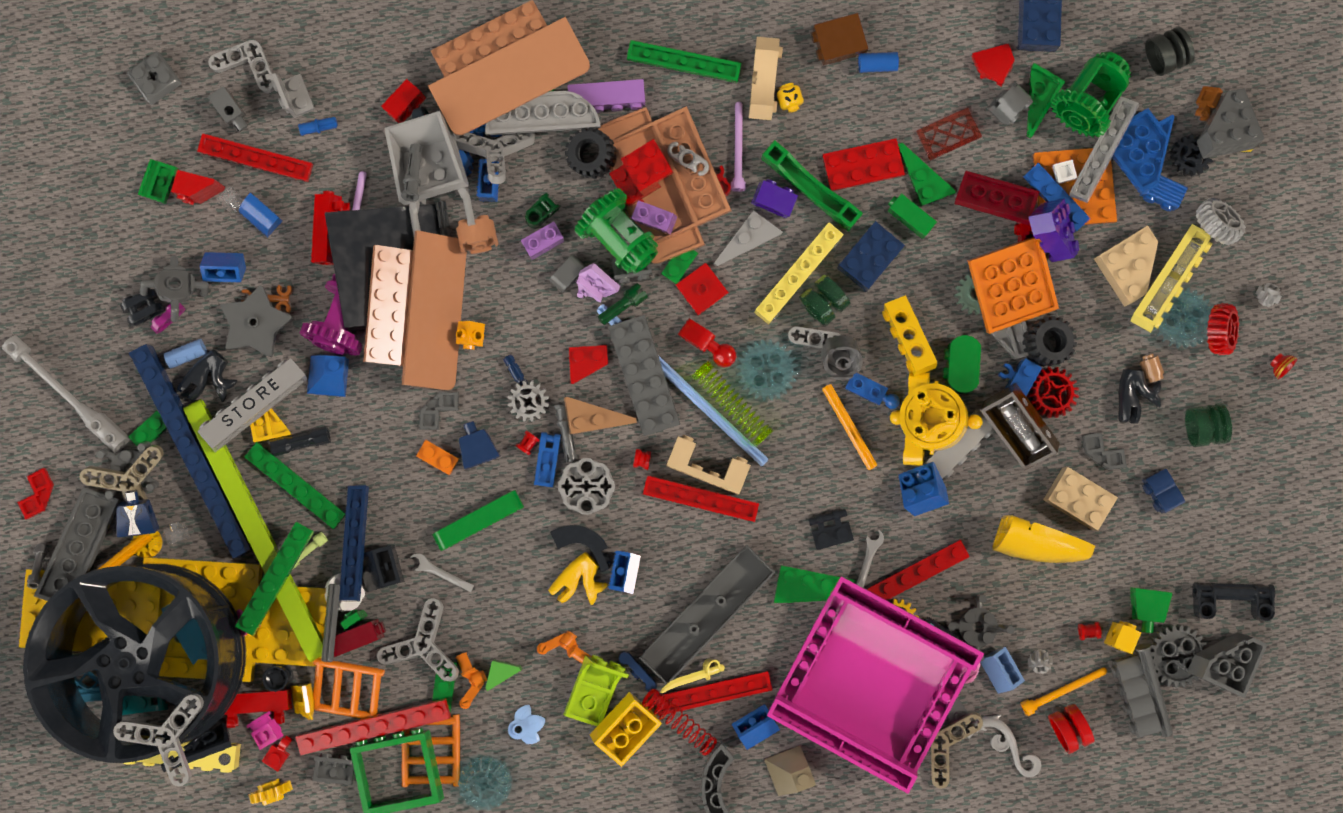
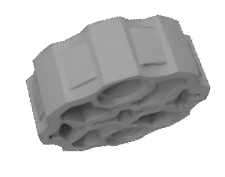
(576, 501)

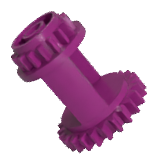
(331, 333)

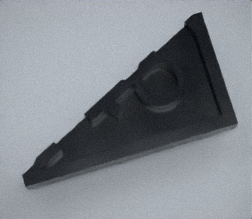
(205, 745)

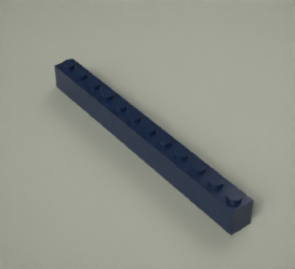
(190, 449)

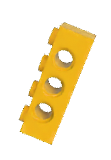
(901, 308)

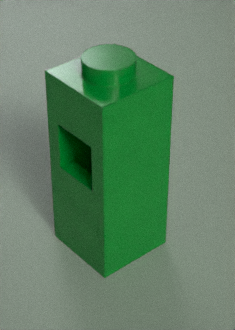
(911, 215)

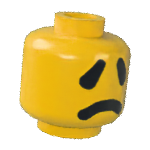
(790, 97)

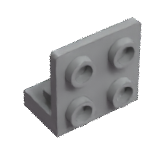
(293, 95)

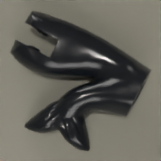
(198, 374)
(1128, 401)

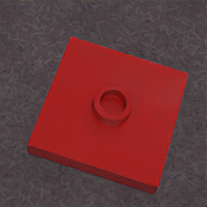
(702, 289)

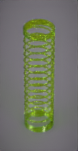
(706, 368)

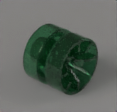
(820, 303)

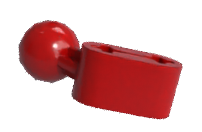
(695, 334)

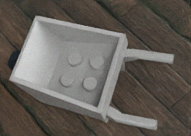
(440, 160)

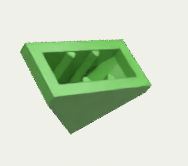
(500, 672)

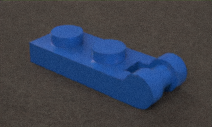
(547, 460)

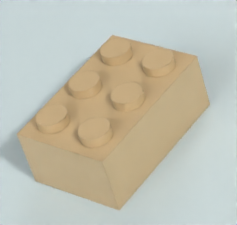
(1080, 498)

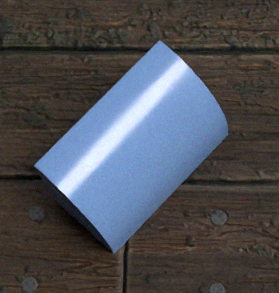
(1002, 670)

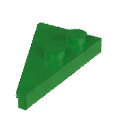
(926, 183)

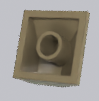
(790, 771)

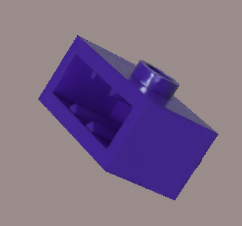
(774, 199)

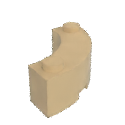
(764, 78)

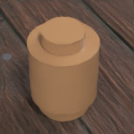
(1152, 368)

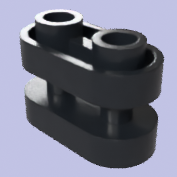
(131, 304)

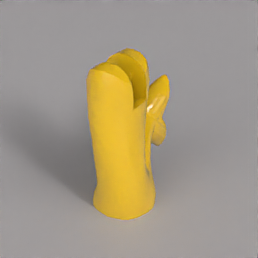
(570, 576)

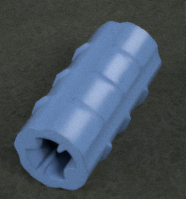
(185, 353)

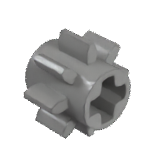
(1268, 294)
(1040, 661)

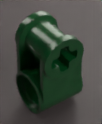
(543, 208)

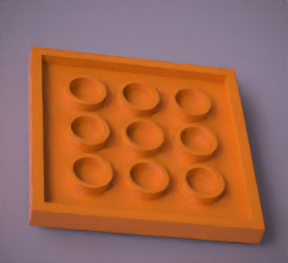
(1101, 206)
(1013, 284)

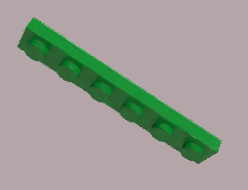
(683, 61)
(295, 485)
(274, 579)

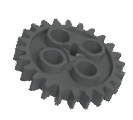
(1174, 638)

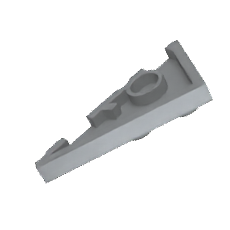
(752, 233)

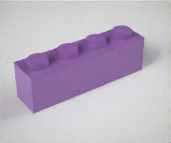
(612, 95)

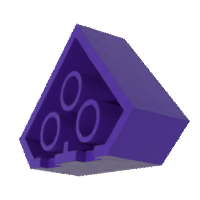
(1053, 227)

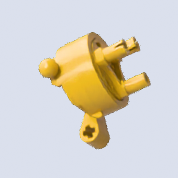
(931, 418)

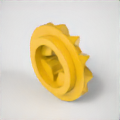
(154, 546)

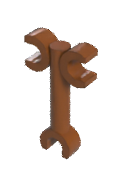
(282, 298)

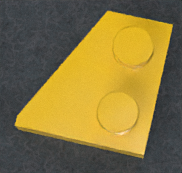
(268, 427)

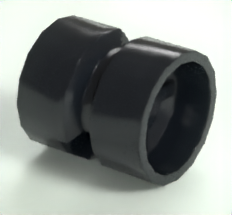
(278, 677)

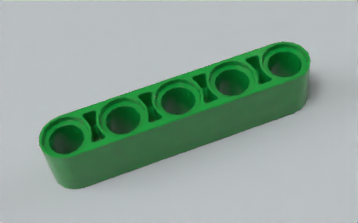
(478, 520)

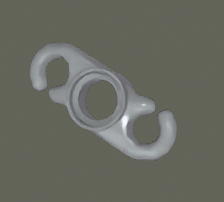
(696, 158)

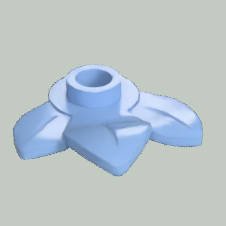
(529, 725)

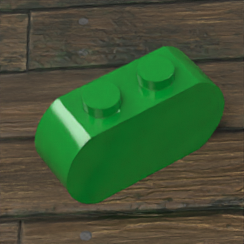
(962, 364)

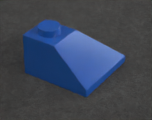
(328, 375)

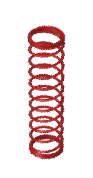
(654, 700)

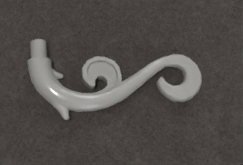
(1009, 741)

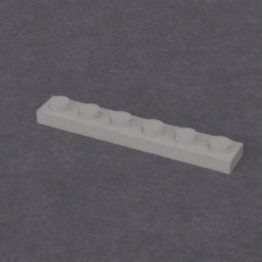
(1104, 150)

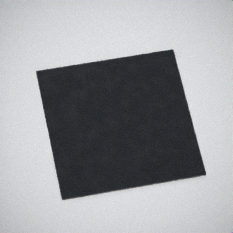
(352, 243)

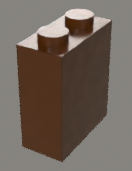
(839, 39)

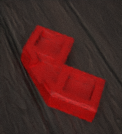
(42, 488)

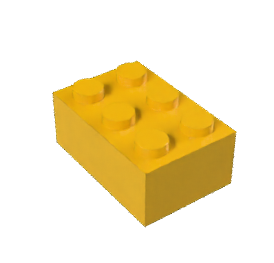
(625, 729)

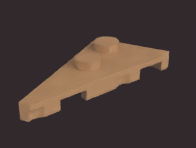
(588, 417)

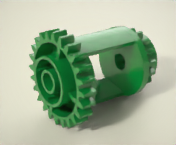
(1082, 110)
(597, 222)

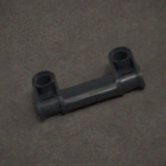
(1232, 591)

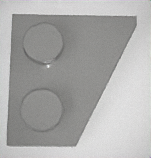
(1012, 338)

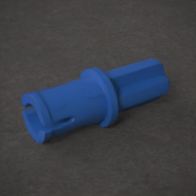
(317, 126)

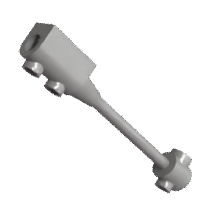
(96, 422)

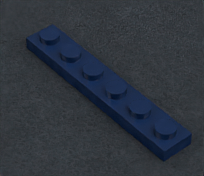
(354, 543)

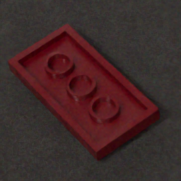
(996, 197)

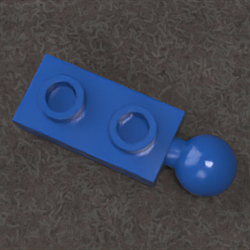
(872, 391)

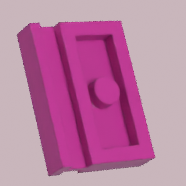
(265, 730)

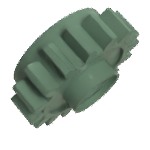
(965, 296)

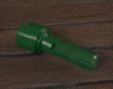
(630, 298)

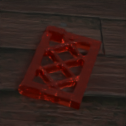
(934, 126)

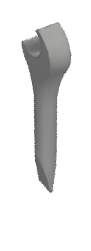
(872, 546)
(427, 566)

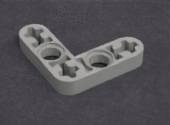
(246, 56)

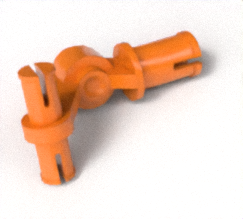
(566, 641)
(475, 678)

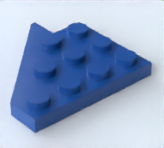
(1144, 150)

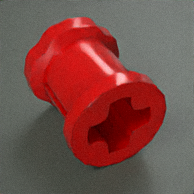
(527, 442)
(1089, 631)

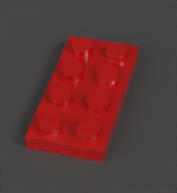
(863, 165)

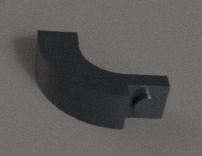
(580, 534)

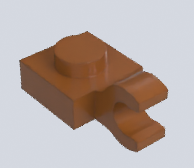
(1207, 99)

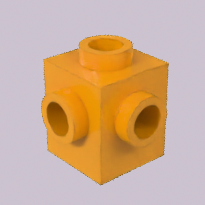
(470, 334)

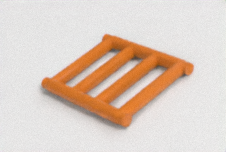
(358, 671)
(454, 759)

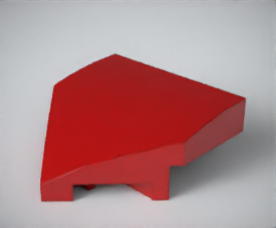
(994, 63)

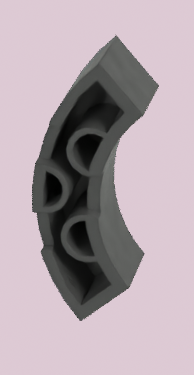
(712, 778)

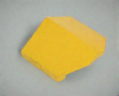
(303, 700)

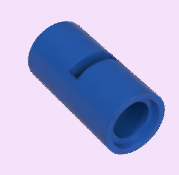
(878, 62)

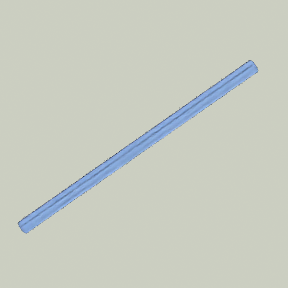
(704, 405)

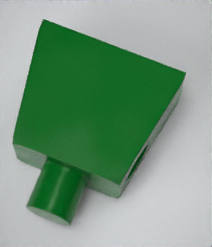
(1149, 607)

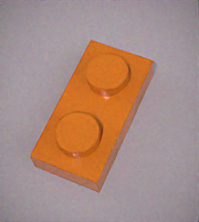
(437, 457)

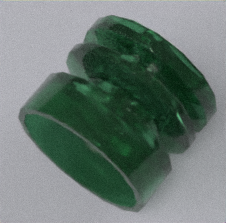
(1208, 425)

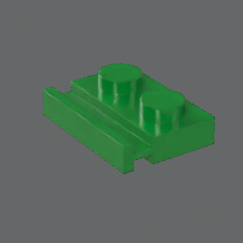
(157, 181)

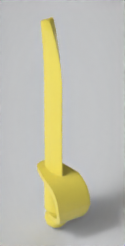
(705, 673)

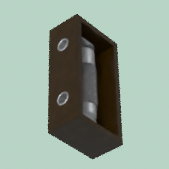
(1020, 426)

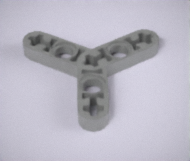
(495, 150)
(425, 653)
(170, 745)

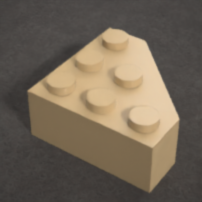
(1130, 265)

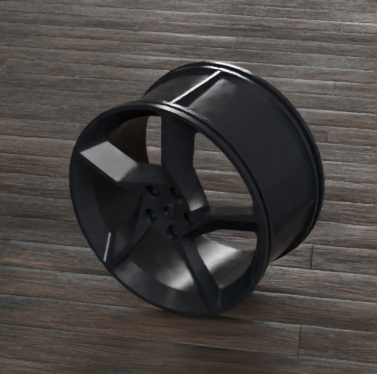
(128, 658)

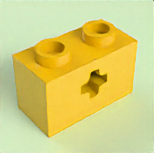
(1122, 636)

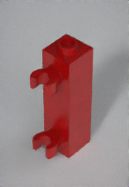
(324, 203)
(260, 702)

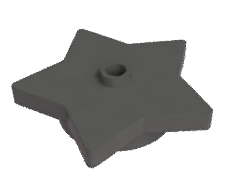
(268, 322)

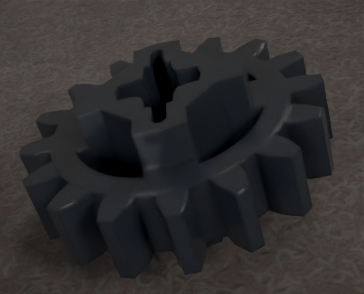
(1195, 163)

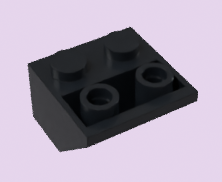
(381, 568)

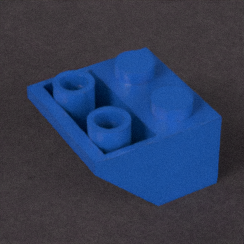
(923, 489)

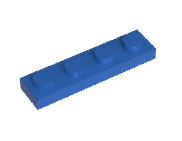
(1051, 191)

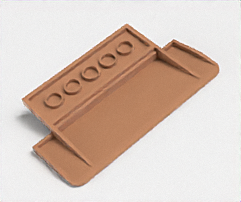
(504, 66)
(684, 192)
(417, 309)

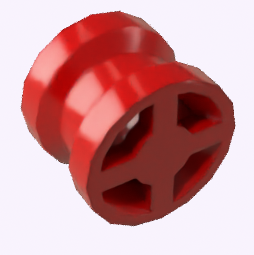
(642, 459)

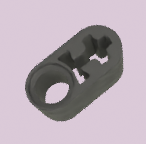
(567, 273)

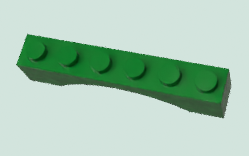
(792, 171)

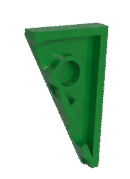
(1042, 91)

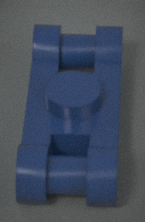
(637, 670)

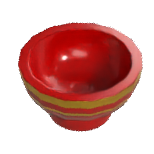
(1282, 365)

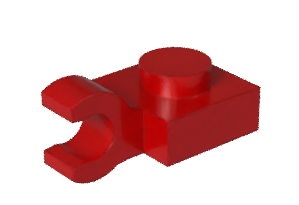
(277, 755)

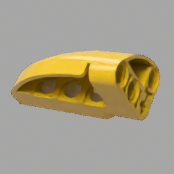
(1039, 542)

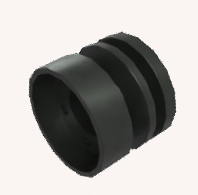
(1169, 51)

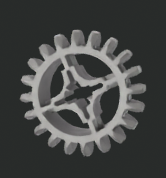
(1220, 221)

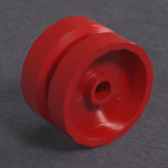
(1071, 728)

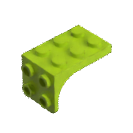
(594, 690)

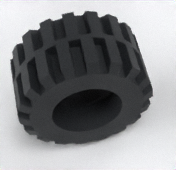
(577, 147)
(1062, 335)

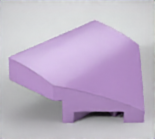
(595, 283)

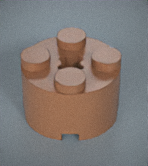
(477, 237)

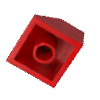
(195, 188)

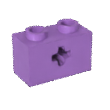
(654, 217)
(542, 240)

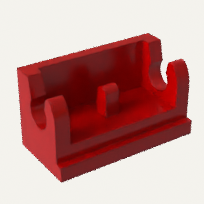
(403, 101)

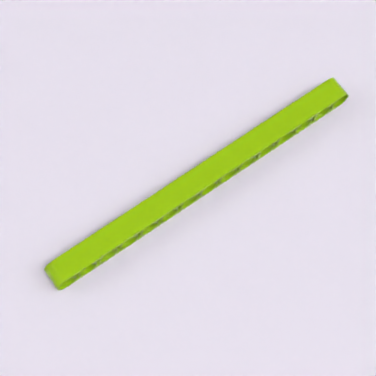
(257, 533)

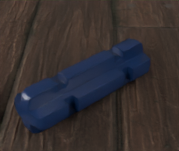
(514, 369)

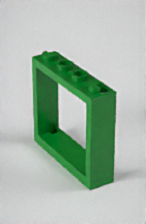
(434, 797)

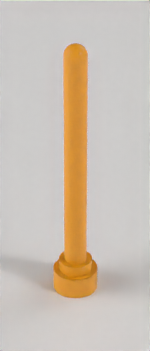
(1030, 706)

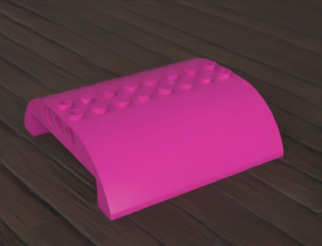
(873, 683)

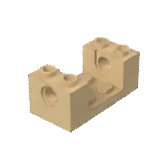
(733, 478)

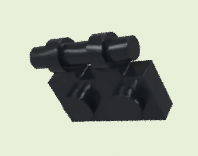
(831, 535)

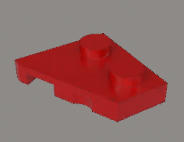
(586, 361)

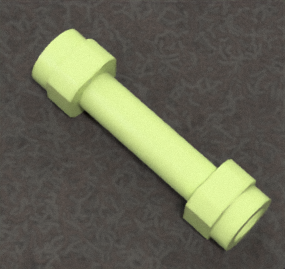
(318, 540)

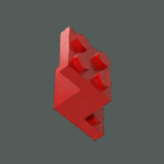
(641, 172)

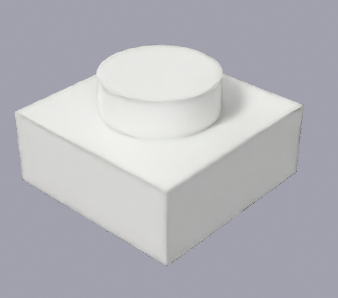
(1064, 171)

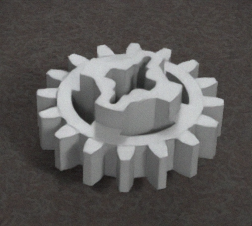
(535, 405)

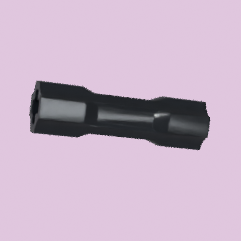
(314, 437)

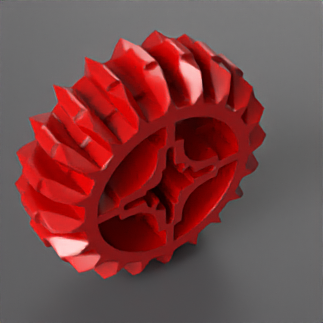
(1223, 329)
(1067, 385)

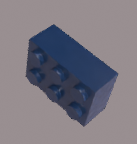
(1039, 25)
(870, 256)

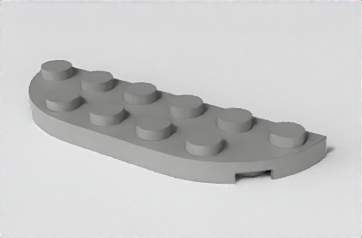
(547, 113)

